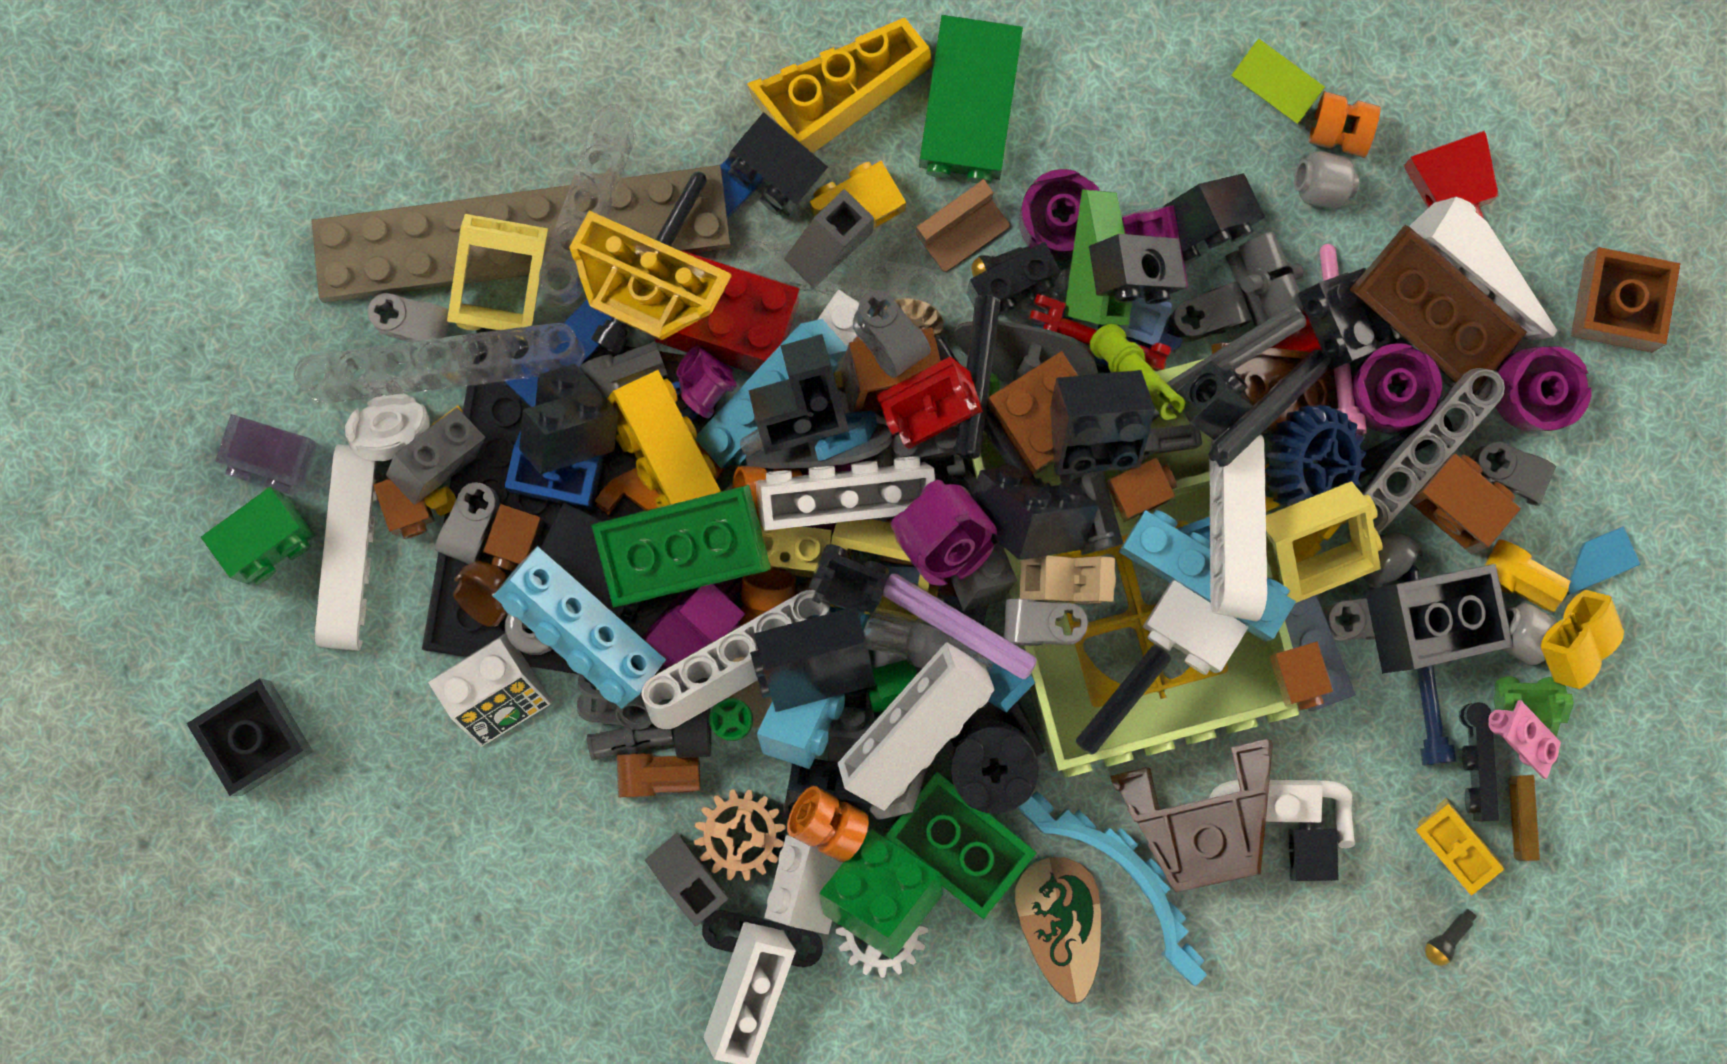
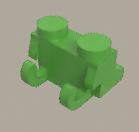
(1545, 699)

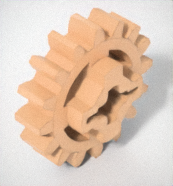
(721, 830)

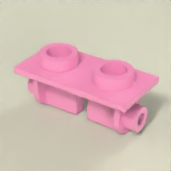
(1527, 736)

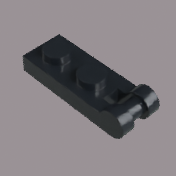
(1480, 761)

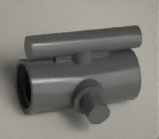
(1265, 277)

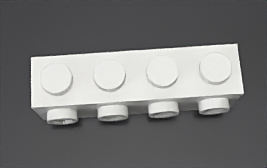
(840, 496)
(916, 726)

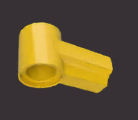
(1526, 577)

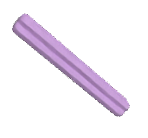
(959, 626)

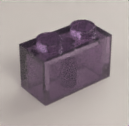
(266, 453)

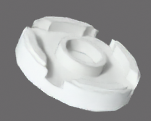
(385, 426)

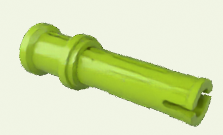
(1111, 344)

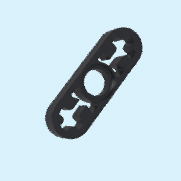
(734, 922)

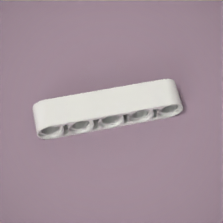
(1238, 535)
(345, 551)
(717, 665)

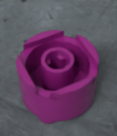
(1050, 192)
(1402, 367)
(1546, 370)
(944, 533)

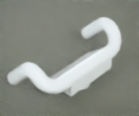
(1303, 803)

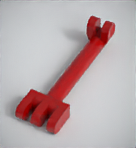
(1154, 357)

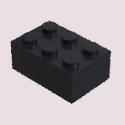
(1438, 619)

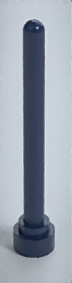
(1436, 746)

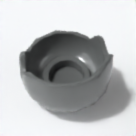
(1395, 558)

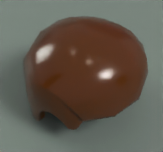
(476, 590)

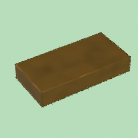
(1524, 818)

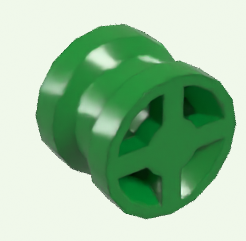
(725, 716)

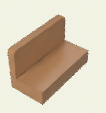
(962, 227)

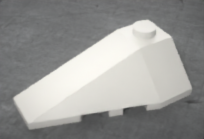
(1476, 252)

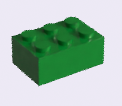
(967, 846)

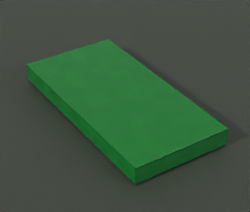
(681, 546)

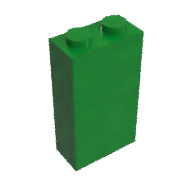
(970, 98)

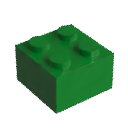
(259, 537)
(881, 894)

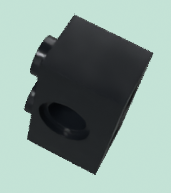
(1137, 268)

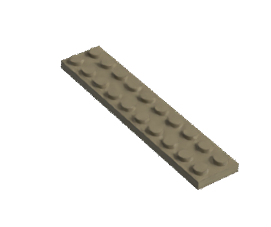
(419, 243)

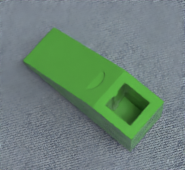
(1097, 221)

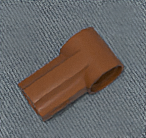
(647, 775)

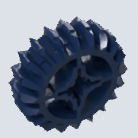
(1307, 436)

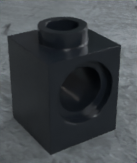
(1215, 399)
(1313, 852)

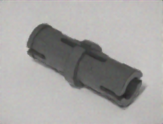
(627, 741)

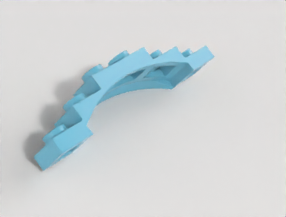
(1146, 875)

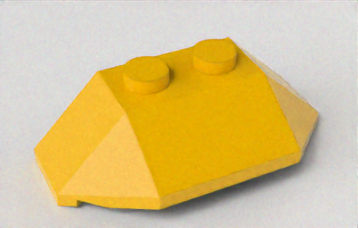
(643, 278)

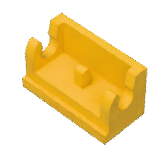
(1459, 847)

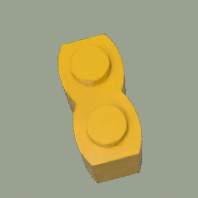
(1582, 639)

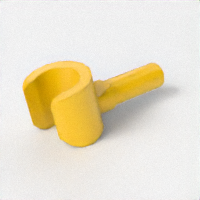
(441, 500)

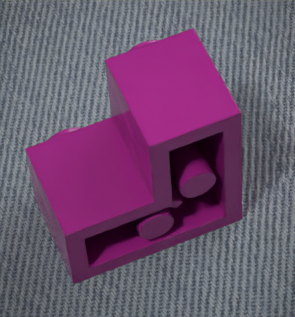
(692, 623)

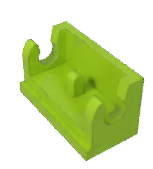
(1278, 81)

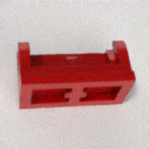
(930, 402)

